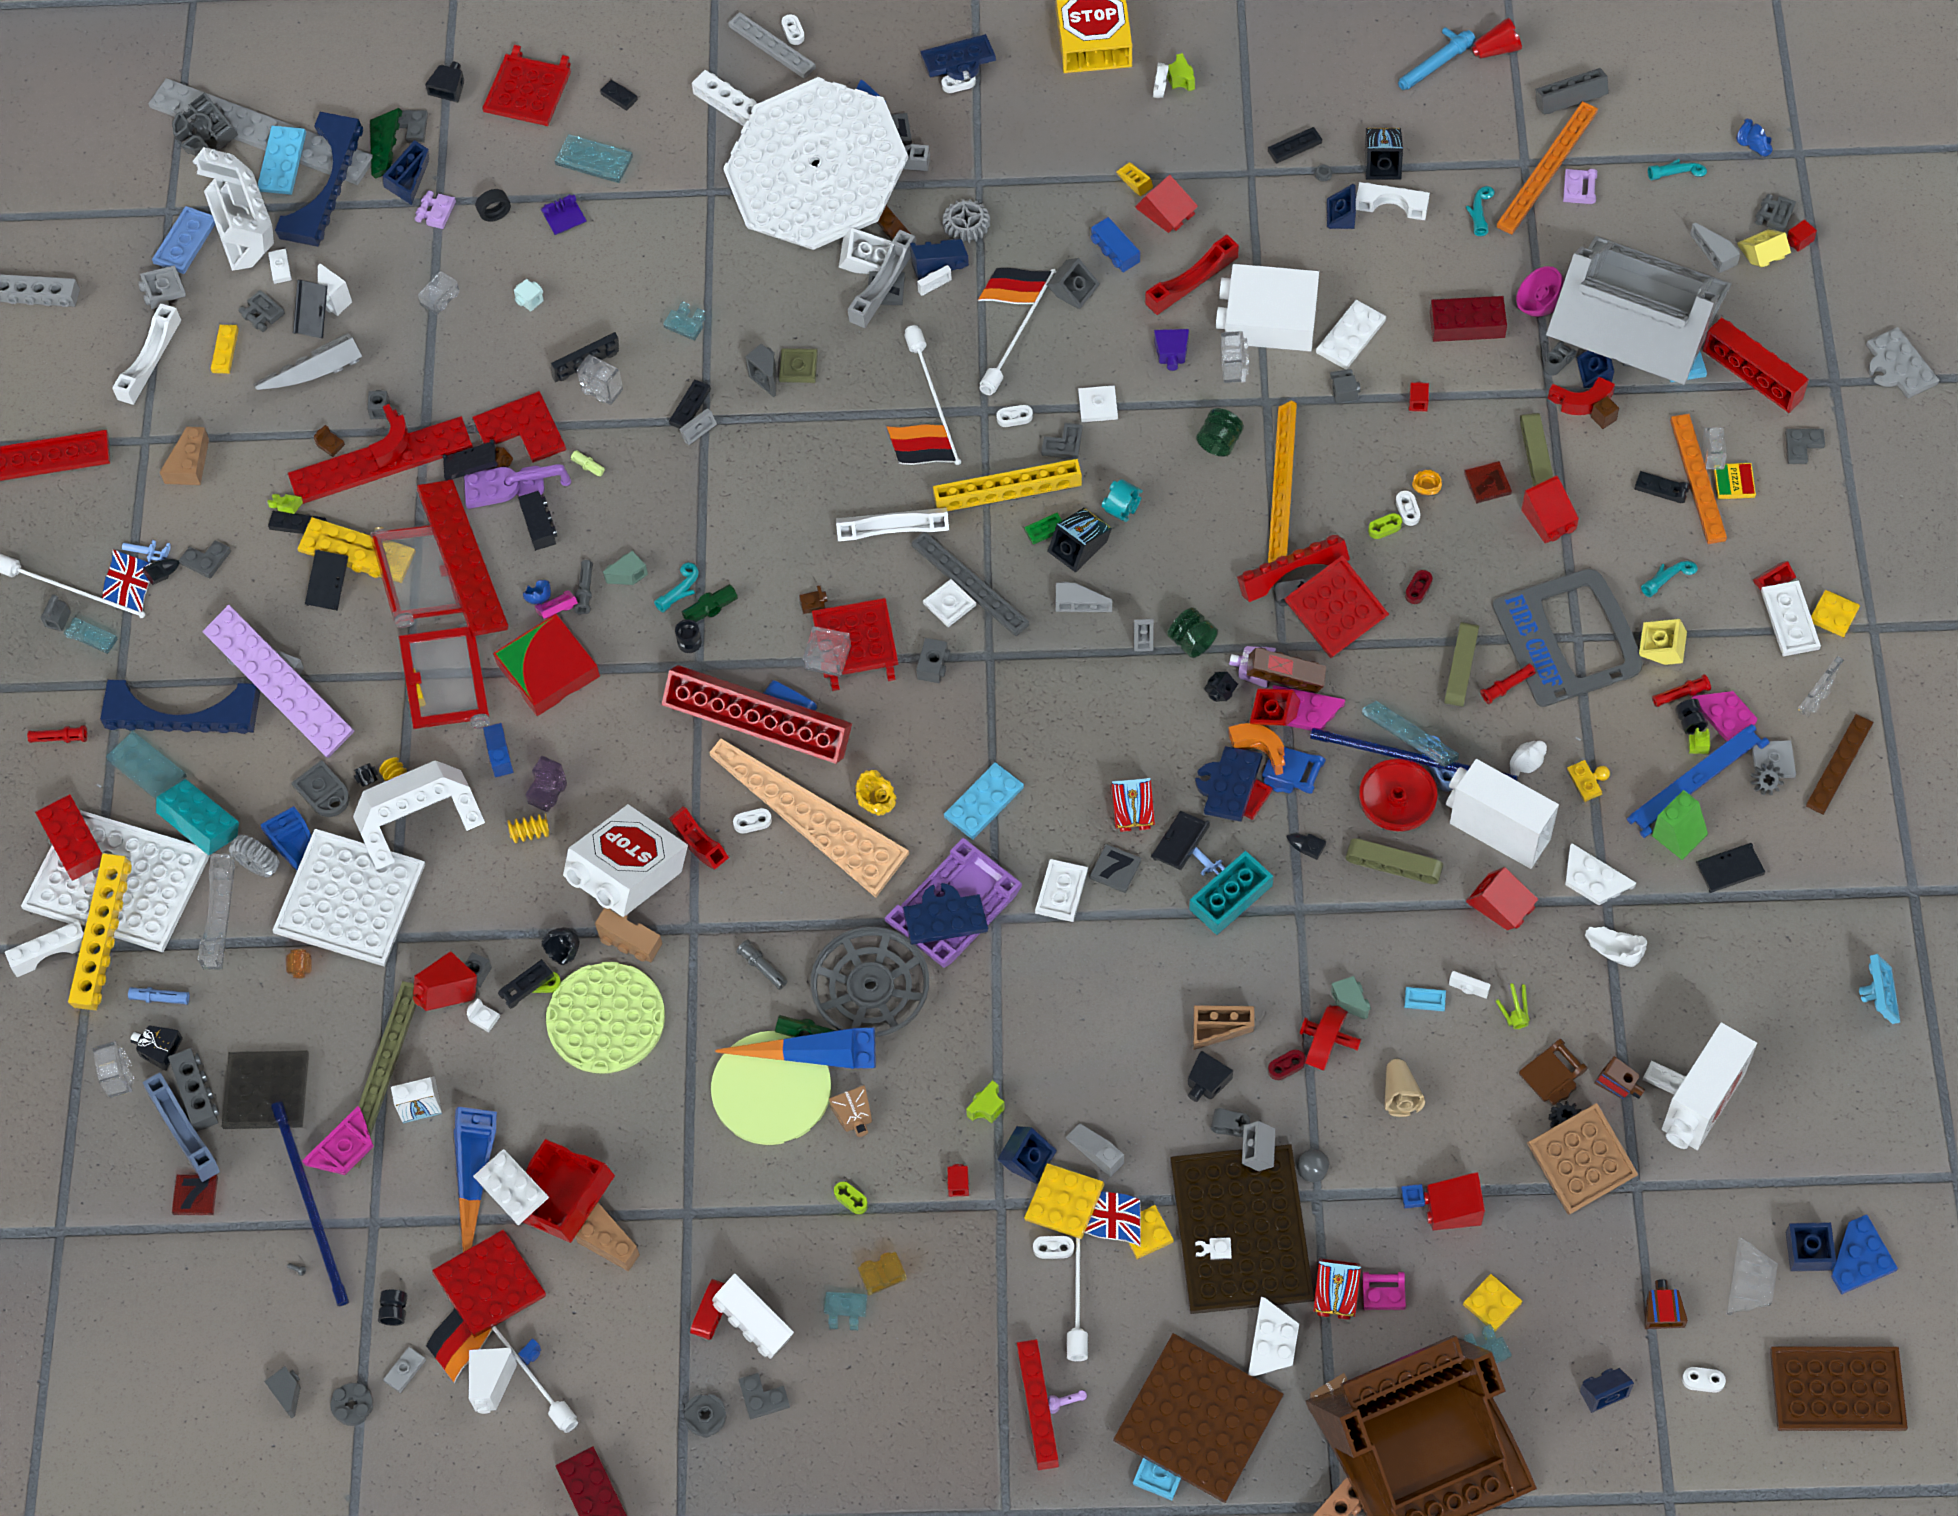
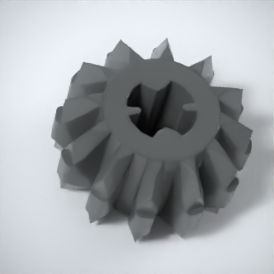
(1764, 786)

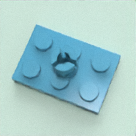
(1882, 989)

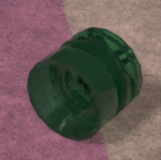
(1220, 432)
(1192, 632)

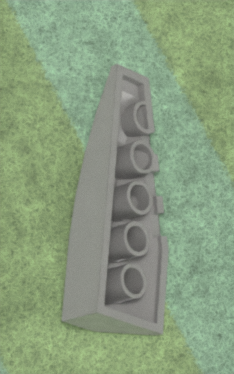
(323, 360)

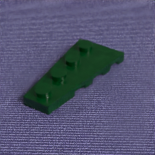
(383, 140)

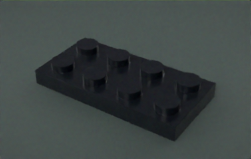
(601, 349)

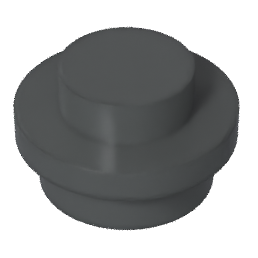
(1323, 172)

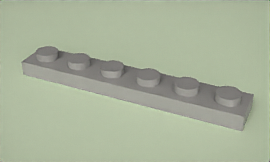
(772, 45)

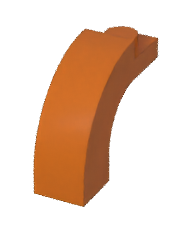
(1259, 737)

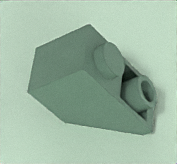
(626, 570)
(1349, 996)

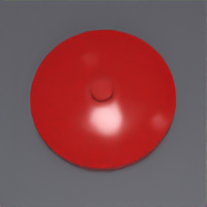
(1398, 795)

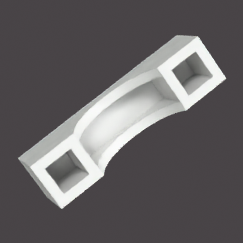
(1413, 202)
(27, 956)

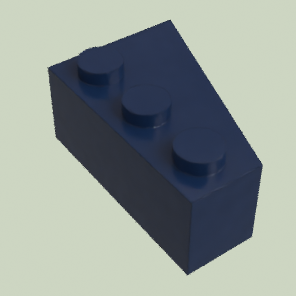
(407, 172)
(933, 257)

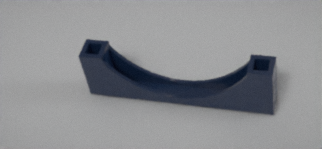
(309, 222)
(232, 714)

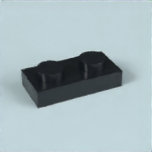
(618, 95)

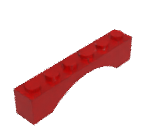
(1168, 292)
(1259, 581)
(1037, 1405)

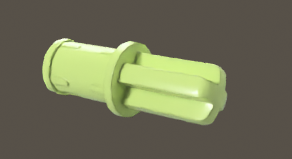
(587, 463)

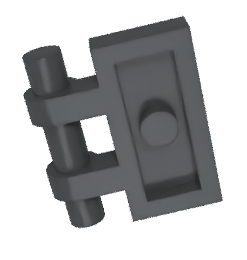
(1781, 212)
(264, 306)

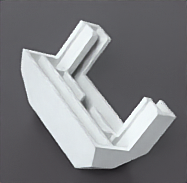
(236, 207)
(409, 794)

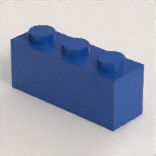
(1115, 244)

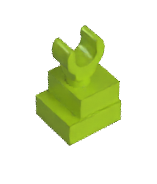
(1699, 742)

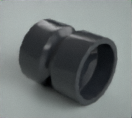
(688, 636)
(1691, 715)
(392, 1307)

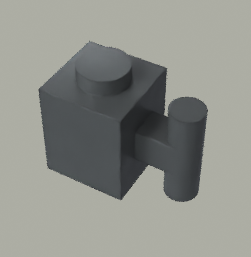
(1344, 386)
(55, 614)

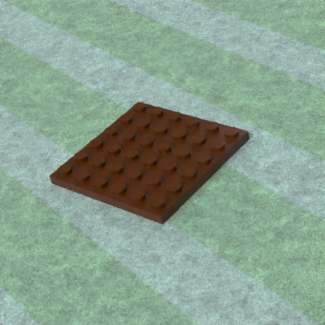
(1198, 1417)

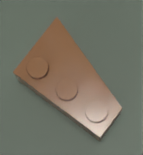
(187, 458)
(627, 936)
(1221, 1023)
(607, 1239)

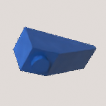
(498, 750)

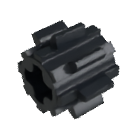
(366, 774)

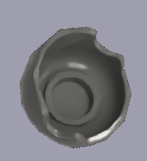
(1313, 1165)

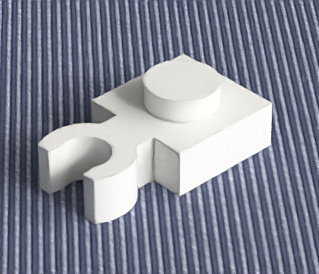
(1218, 1248)

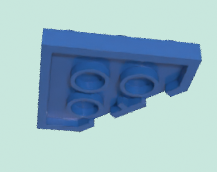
(1861, 1256)

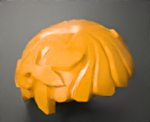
(1427, 482)

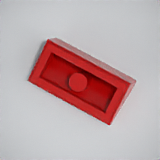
(1776, 575)

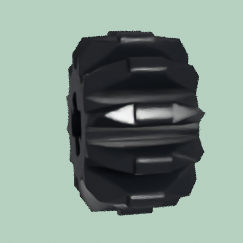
(1562, 1111)

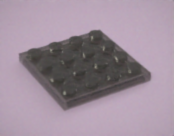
(261, 1080)

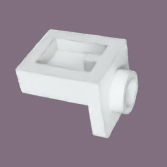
(482, 1015)

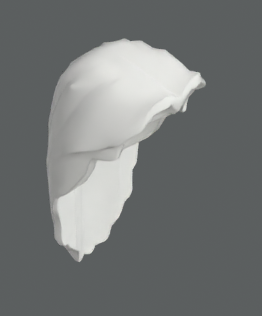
(1616, 946)

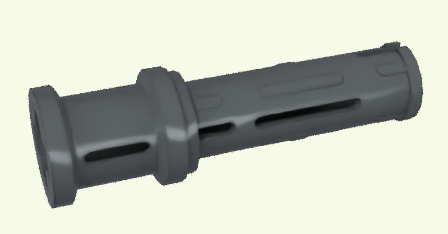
(583, 593)
(756, 959)

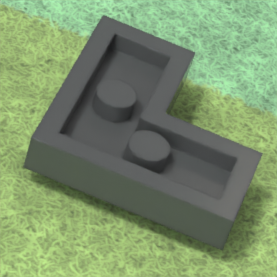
(416, 124)
(1799, 440)
(1064, 447)
(206, 563)
(760, 1402)

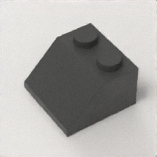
(1073, 283)
(762, 368)

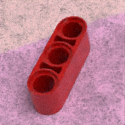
(707, 1316)

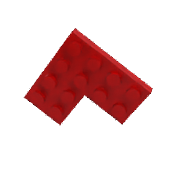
(523, 418)

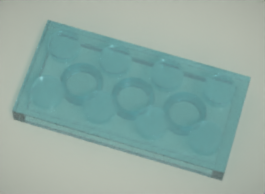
(594, 158)
(145, 765)

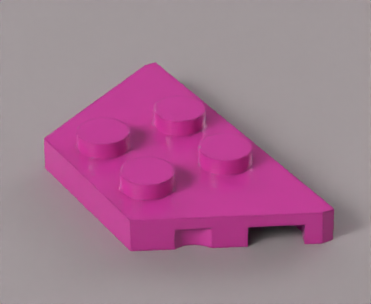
(1314, 709)
(1726, 713)
(343, 1146)

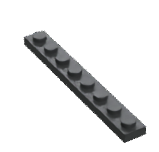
(970, 583)

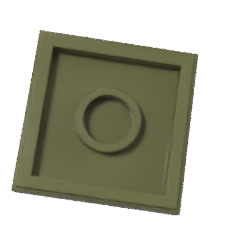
(798, 365)

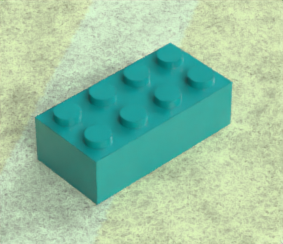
(197, 817)
(1231, 892)

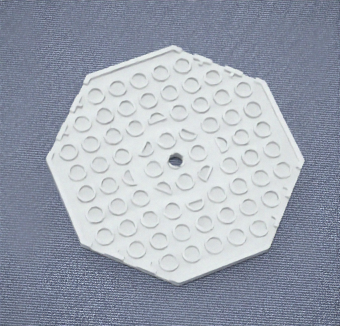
(808, 203)

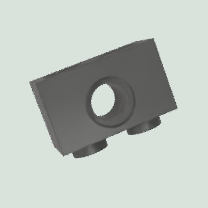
(933, 650)

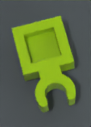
(285, 504)

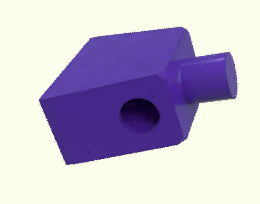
(1171, 346)

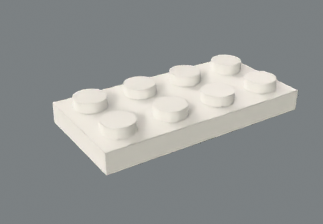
(1351, 334)
(1790, 618)
(511, 1187)

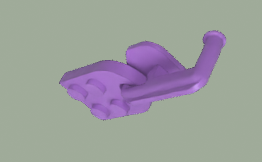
(503, 483)

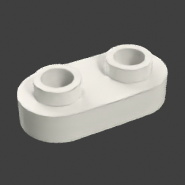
(794, 32)
(950, 85)
(1014, 415)
(1409, 509)
(752, 819)
(1053, 1246)
(1703, 1380)

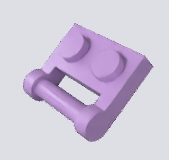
(1573, 186)

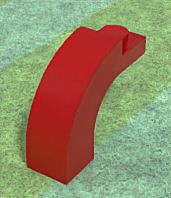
(1583, 402)
(394, 443)
(701, 845)
(1326, 1036)

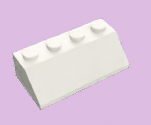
(752, 1316)

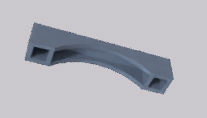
(180, 1127)

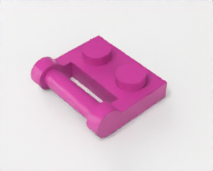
(562, 602)
(1383, 1297)

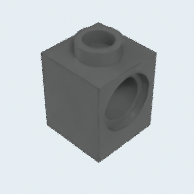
(374, 409)
(478, 962)

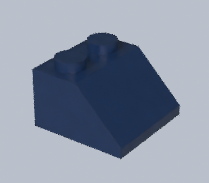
(1027, 1154)
(1606, 1389)

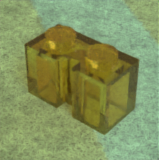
(882, 1273)

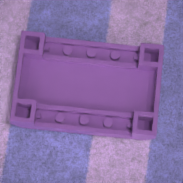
(970, 875)

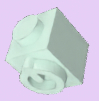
(528, 294)

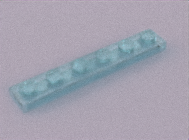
(1410, 734)

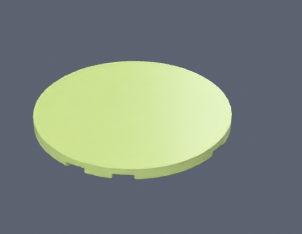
(605, 1017)
(769, 1097)

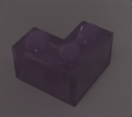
(547, 785)

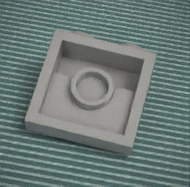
(161, 286)

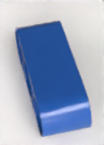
(782, 692)

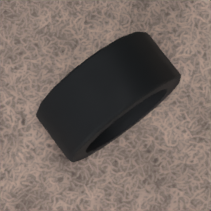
(488, 198)

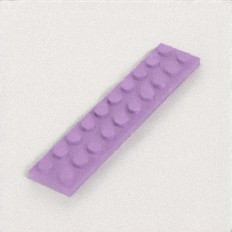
(278, 681)

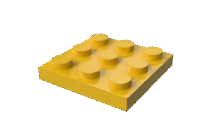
(1064, 1201)

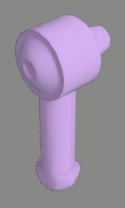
(1055, 1402)

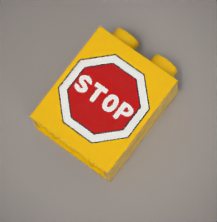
(1093, 34)

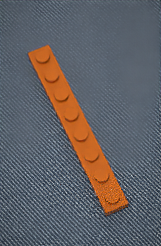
(1698, 479)

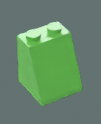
(1681, 825)

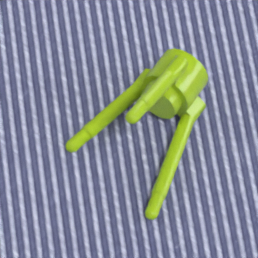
(1519, 1018)

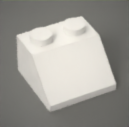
(337, 292)

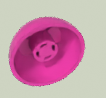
(1540, 291)

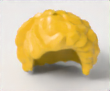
(872, 789)

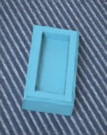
(1425, 999)

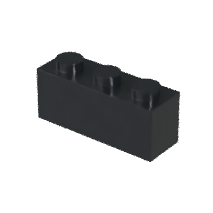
(538, 520)

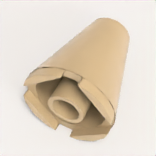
(1401, 1090)

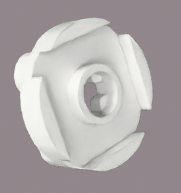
(1160, 80)

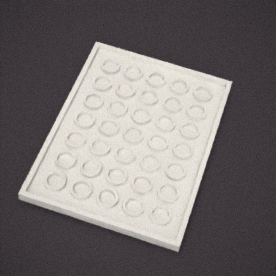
(157, 887)

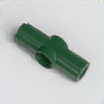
(710, 604)
(794, 1027)

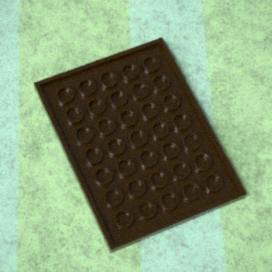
(1260, 1216)

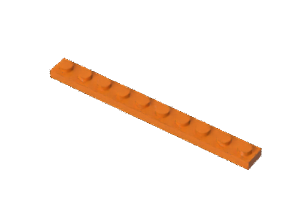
(1547, 168)

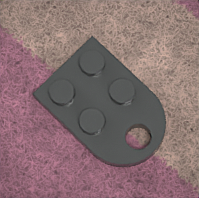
(322, 788)

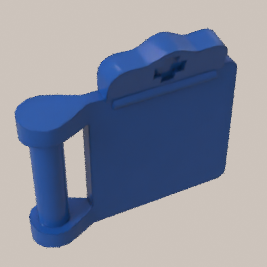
(1293, 772)

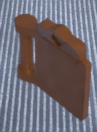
(1550, 1077)

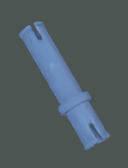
(150, 994)

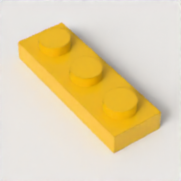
(224, 349)

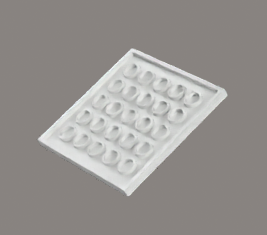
(346, 902)

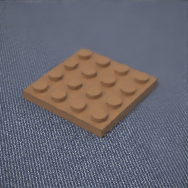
(1582, 1158)

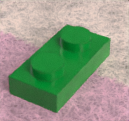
(1043, 528)

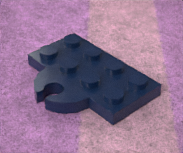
(958, 57)
(1229, 783)
(944, 916)

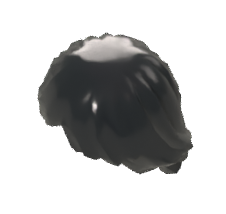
(561, 945)

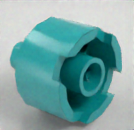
(1122, 499)

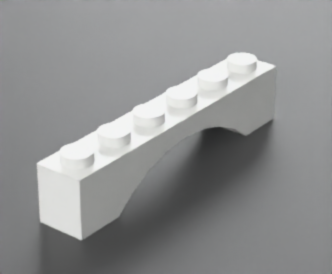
(162, 328)
(864, 526)

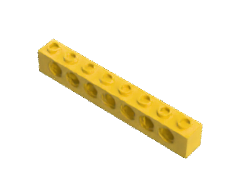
(1008, 485)
(91, 940)

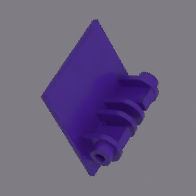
(563, 214)

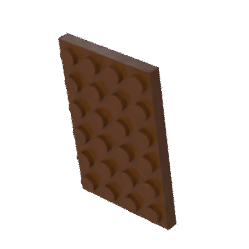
(1838, 1389)

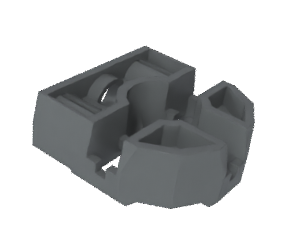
(202, 107)

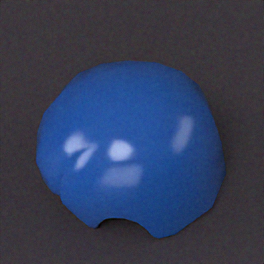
(539, 593)

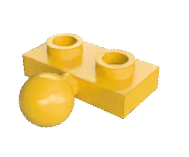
(1586, 780)

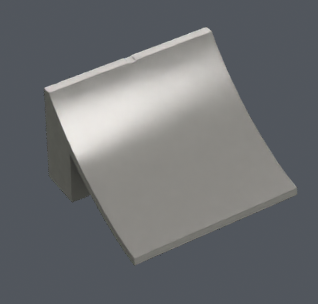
(1636, 308)

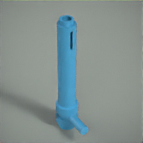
(1456, 46)

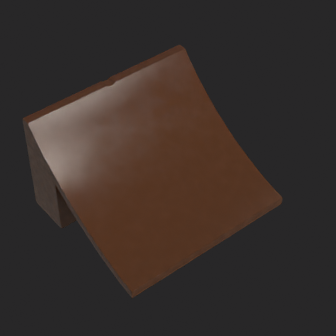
(1425, 1434)

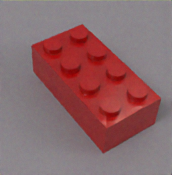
(70, 837)

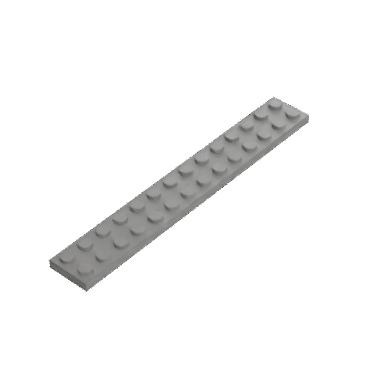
(255, 128)

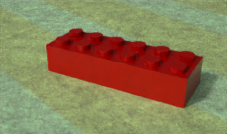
(1755, 365)

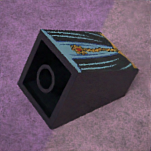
(1383, 153)
(1078, 538)

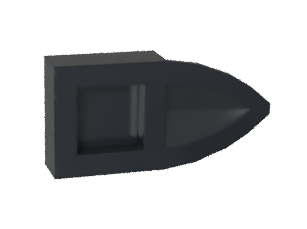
(160, 570)
(1308, 845)

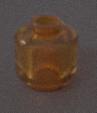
(298, 963)

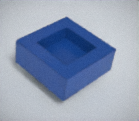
(1413, 1196)
(530, 1352)

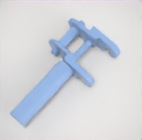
(148, 550)
(1210, 867)

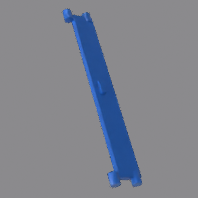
(1697, 776)

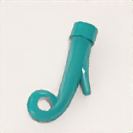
(1676, 167)
(1477, 213)
(1662, 576)
(680, 591)

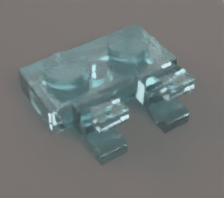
(683, 325)
(845, 1304)
(1496, 1346)

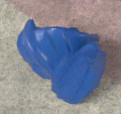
(1754, 137)

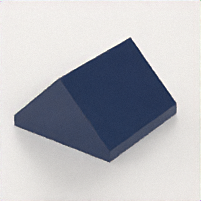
(1342, 209)
(1593, 366)

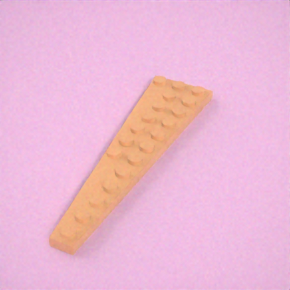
(845, 840)

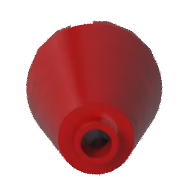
(1498, 41)

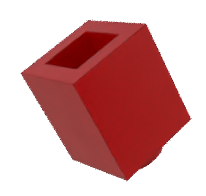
(1801, 235)
(1419, 396)
(958, 1180)

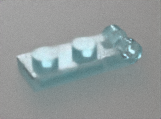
(91, 635)

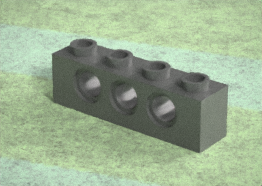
(180, 1064)

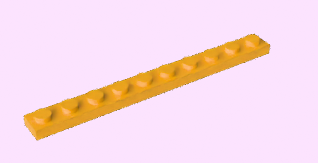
(1282, 481)

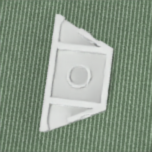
(1594, 878)
(1273, 1340)

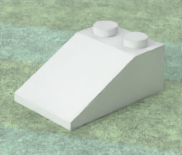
(863, 252)

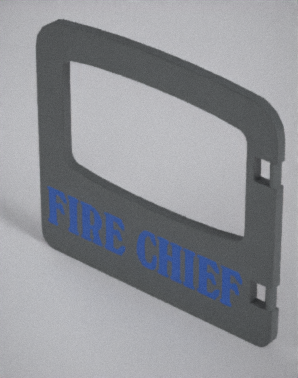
(1534, 643)

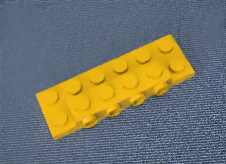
(341, 540)

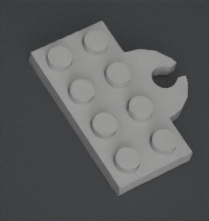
(1899, 364)

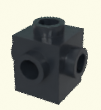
(1220, 686)

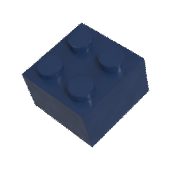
(1810, 1246)

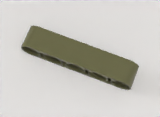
(1536, 448)
(1461, 664)
(1394, 861)

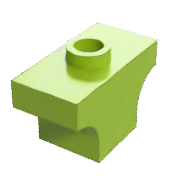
(1181, 74)
(986, 1104)

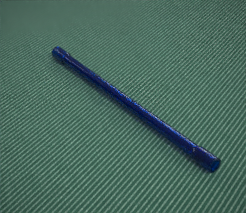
(1326, 736)
(337, 1286)

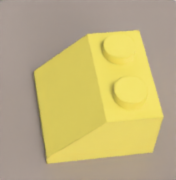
(1765, 247)
(1663, 641)

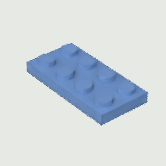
(184, 239)

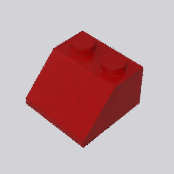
(1274, 707)

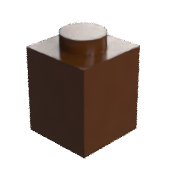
(1605, 412)

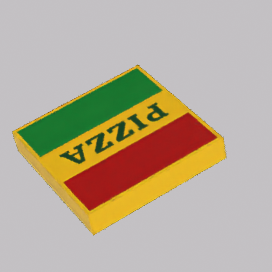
(1735, 481)

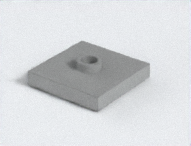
(1778, 753)

